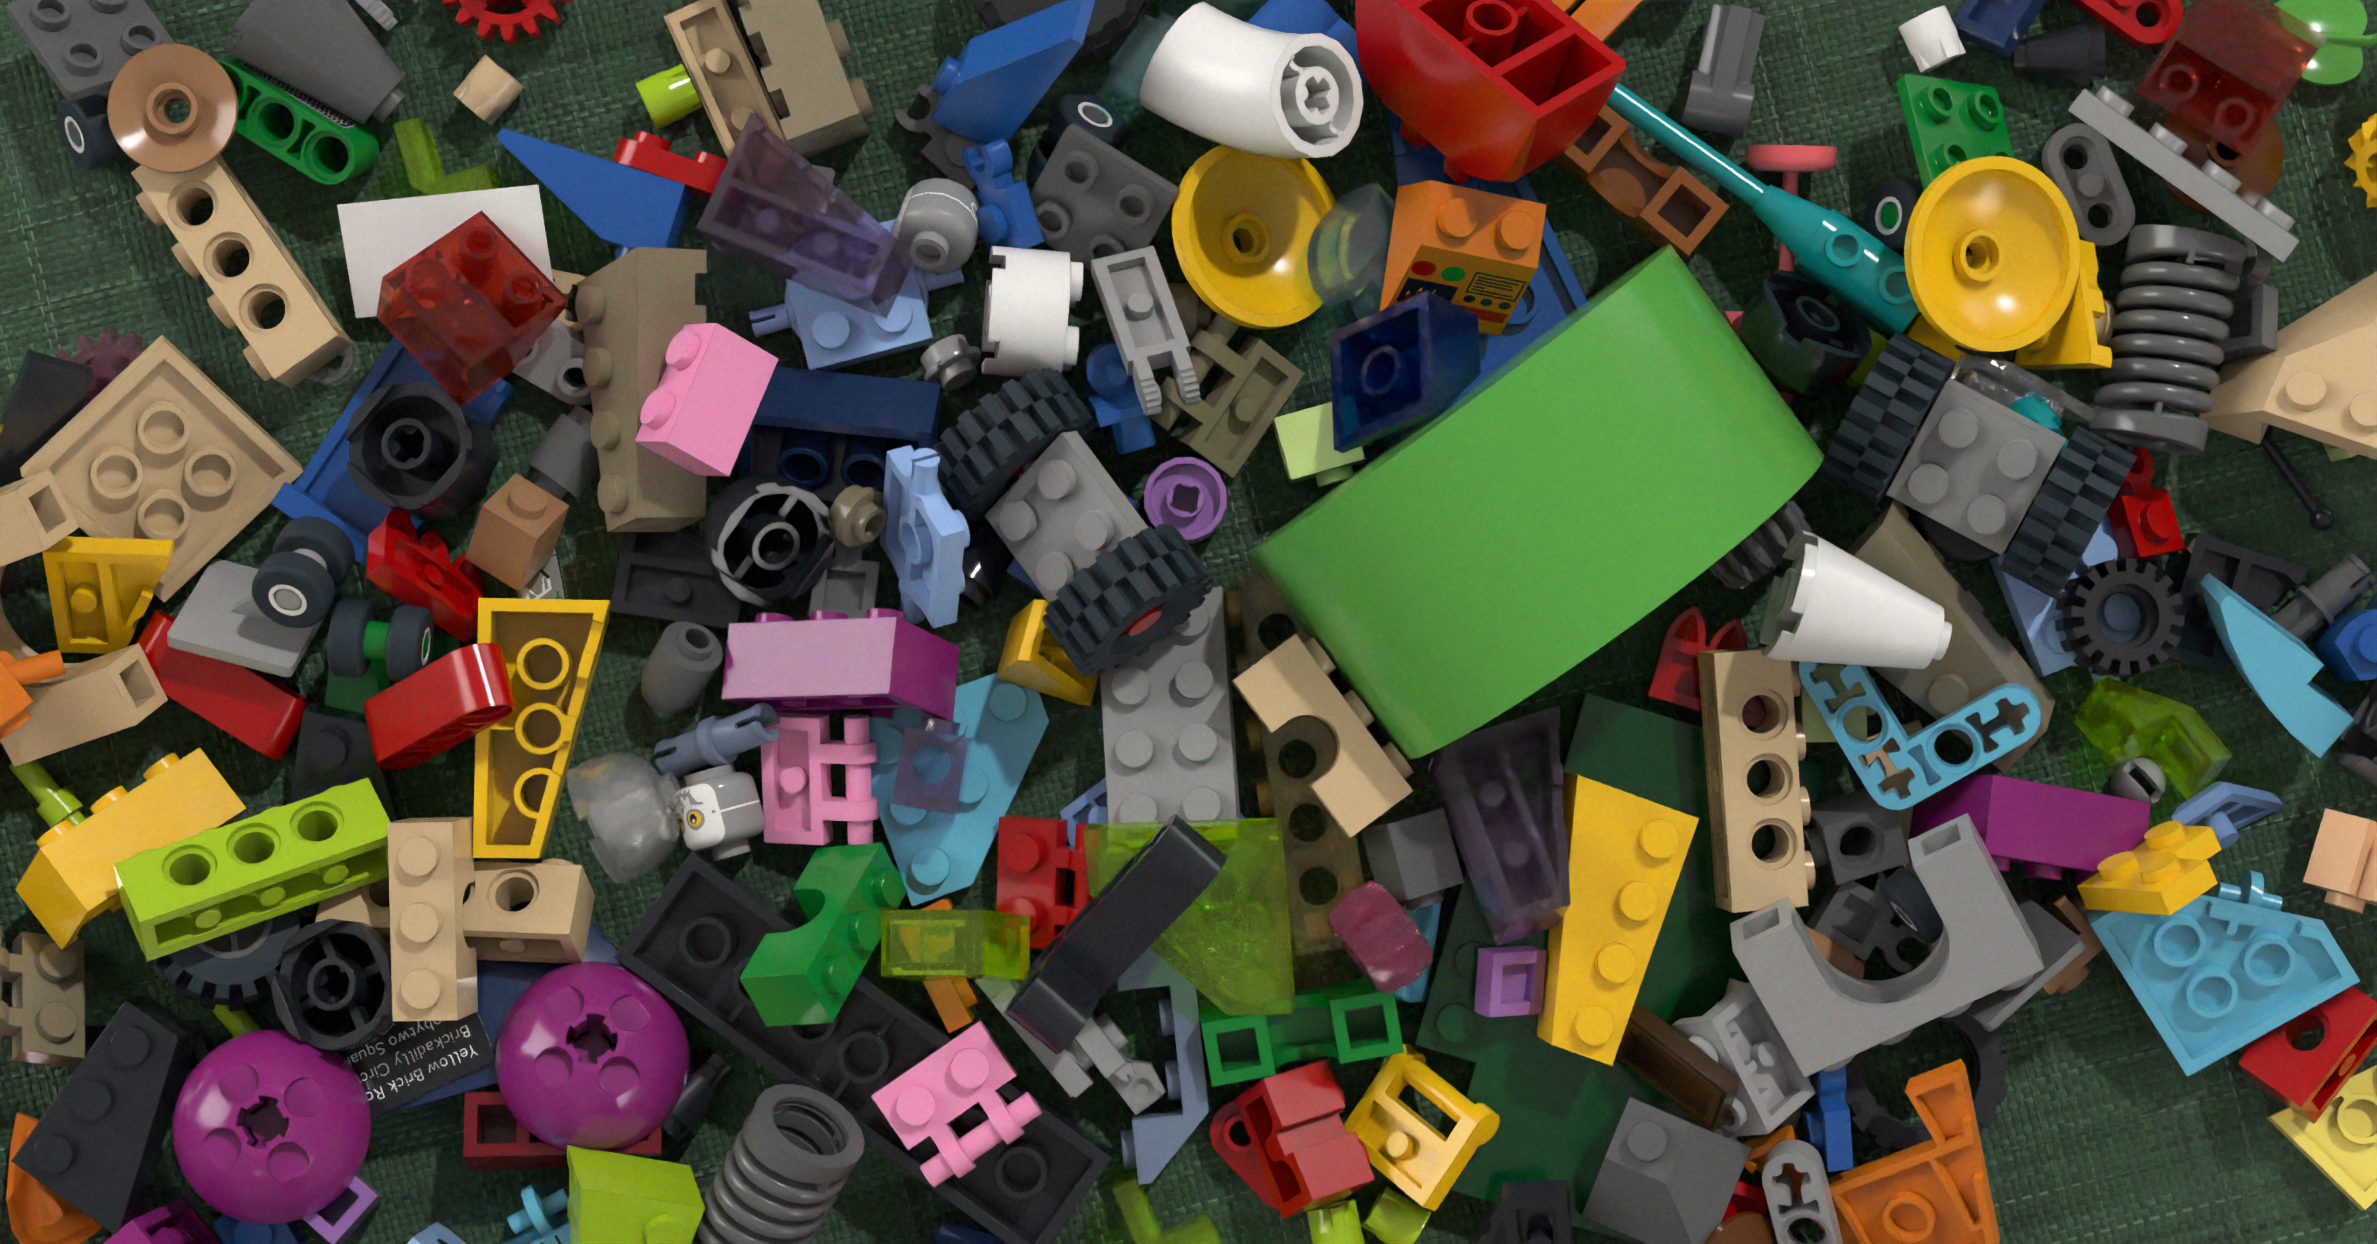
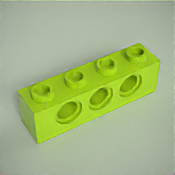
(255, 868)

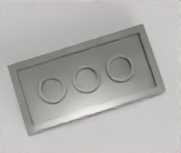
(2208, 186)
(1173, 725)

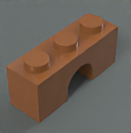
(1645, 193)

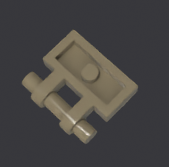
(1240, 403)
(46, 1000)

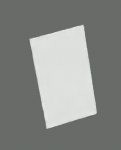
(391, 231)

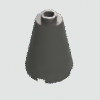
(321, 53)

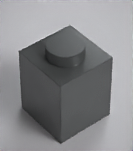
(1413, 856)

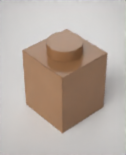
(517, 532)

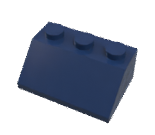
(837, 428)

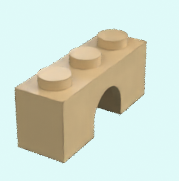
(1363, 775)
(427, 883)

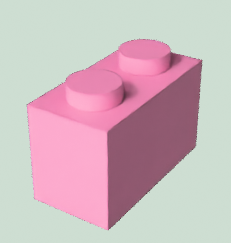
(705, 399)

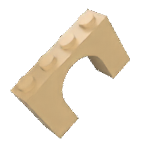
(93, 694)

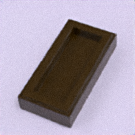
(1677, 1068)

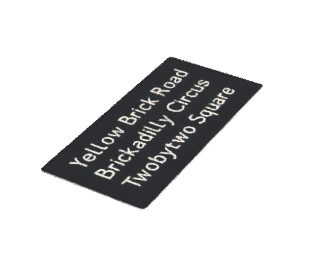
(419, 1059)

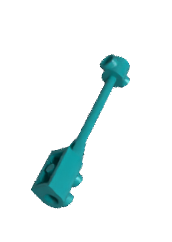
(1823, 241)

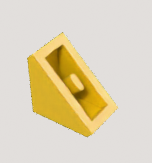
(1038, 662)

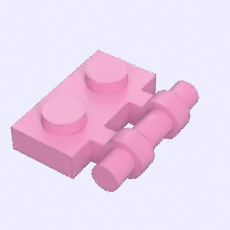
(799, 786)
(944, 1087)

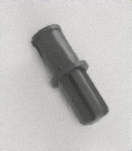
(2325, 597)

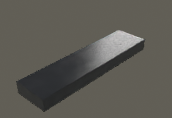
(39, 406)

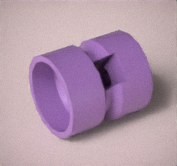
(1187, 496)

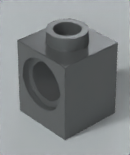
(1876, 848)

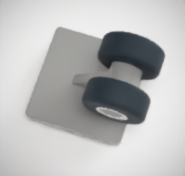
(269, 612)

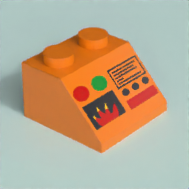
(1463, 248)

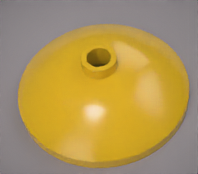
(1273, 213)
(2020, 246)

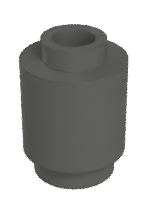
(566, 456)
(680, 667)

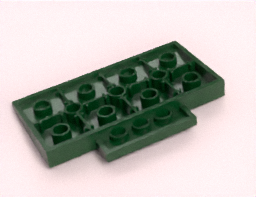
(1552, 1102)

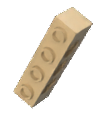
(309, 331)
(1735, 813)
(546, 930)

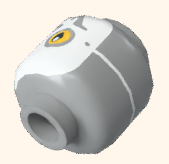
(938, 225)
(720, 811)

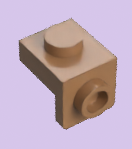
(2073, 916)

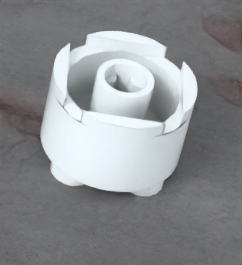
(1030, 311)

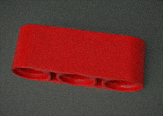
(226, 694)
(439, 706)

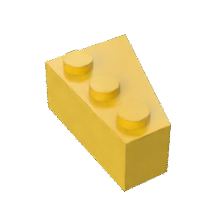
(74, 868)

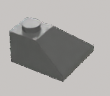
(1665, 1177)

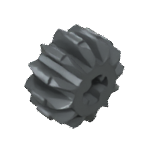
(1761, 549)

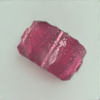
(1380, 937)

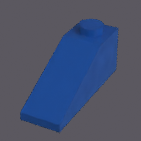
(1008, 71)
(612, 199)

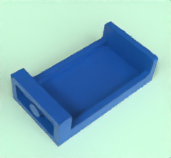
(326, 483)

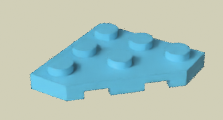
(946, 850)
(2222, 971)

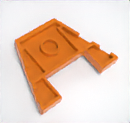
(1920, 1193)

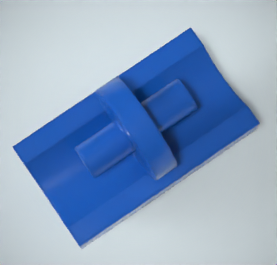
(1114, 401)

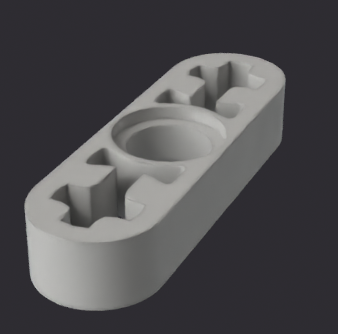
(1815, 1191)

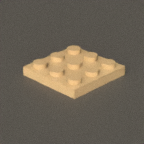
(165, 462)

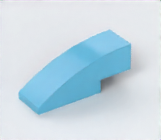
(2276, 668)

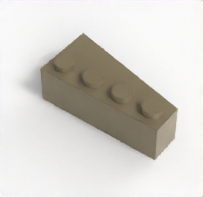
(807, 73)
(628, 322)
(1976, 653)

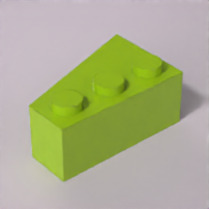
(630, 1199)

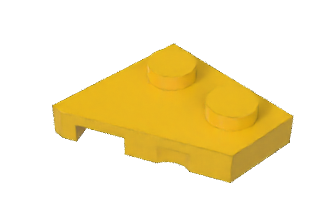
(2073, 338)
(102, 589)

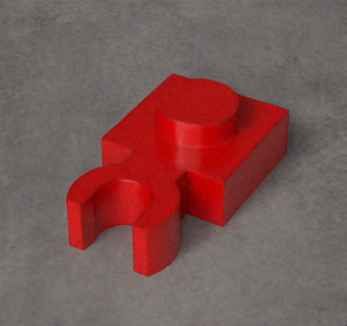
(2144, 517)

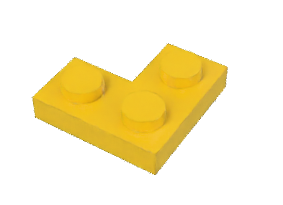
(2157, 874)

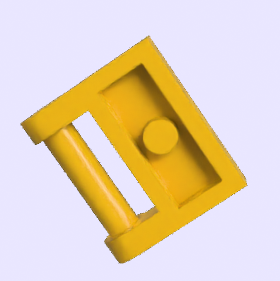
(1408, 1146)

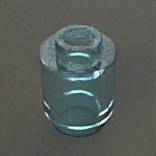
(1134, 56)

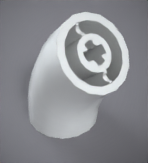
(1254, 86)

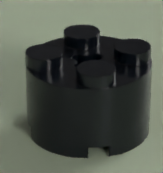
(455, 456)

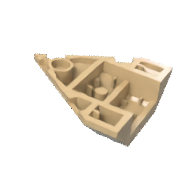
(2314, 383)

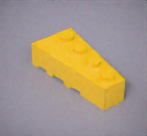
(525, 757)
(1621, 881)

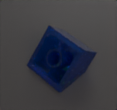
(1400, 367)

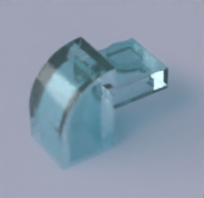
(1351, 250)

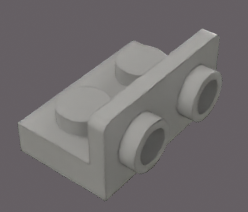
(1749, 1046)

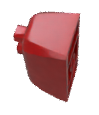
(1486, 79)

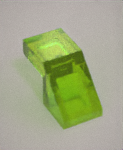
(425, 166)
(2133, 722)
(955, 945)
(1145, 1226)

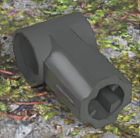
(1720, 89)

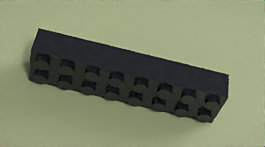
(696, 950)

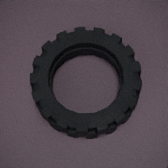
(1986, 1086)

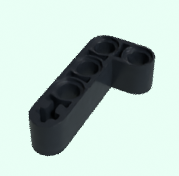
(1113, 932)

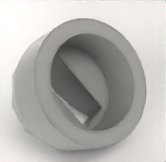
(2127, 787)

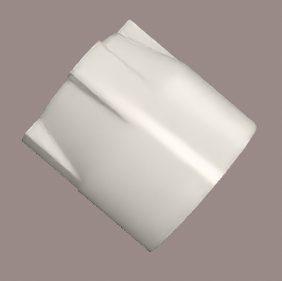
(1932, 39)

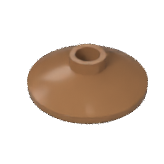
(142, 101)

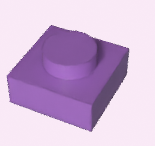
(1510, 981)

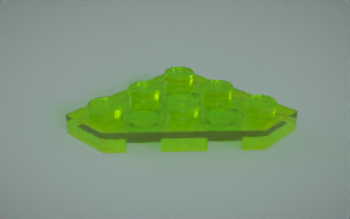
(1237, 930)

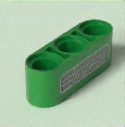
(313, 132)

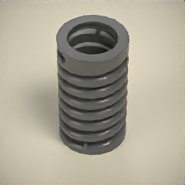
(2191, 328)
(781, 1170)

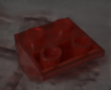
(2232, 68)
(469, 306)

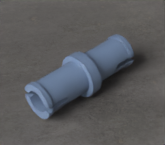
(718, 740)

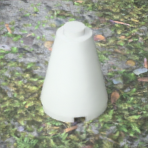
(1848, 612)

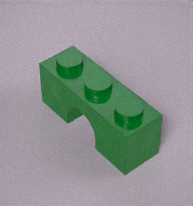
(811, 969)
(1329, 1020)

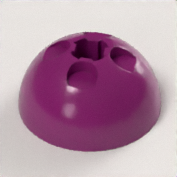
(586, 1089)
(307, 1136)

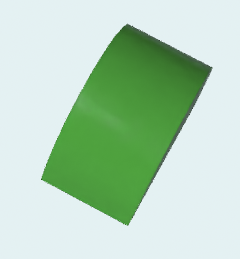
(1542, 509)

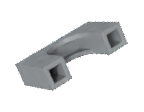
(1835, 1016)

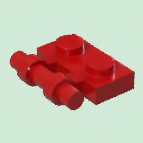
(1033, 873)

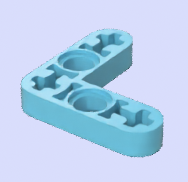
(1917, 750)

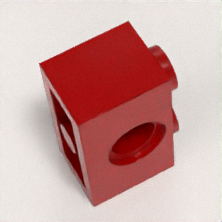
(2314, 1077)

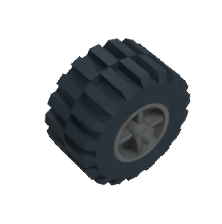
(234, 965)

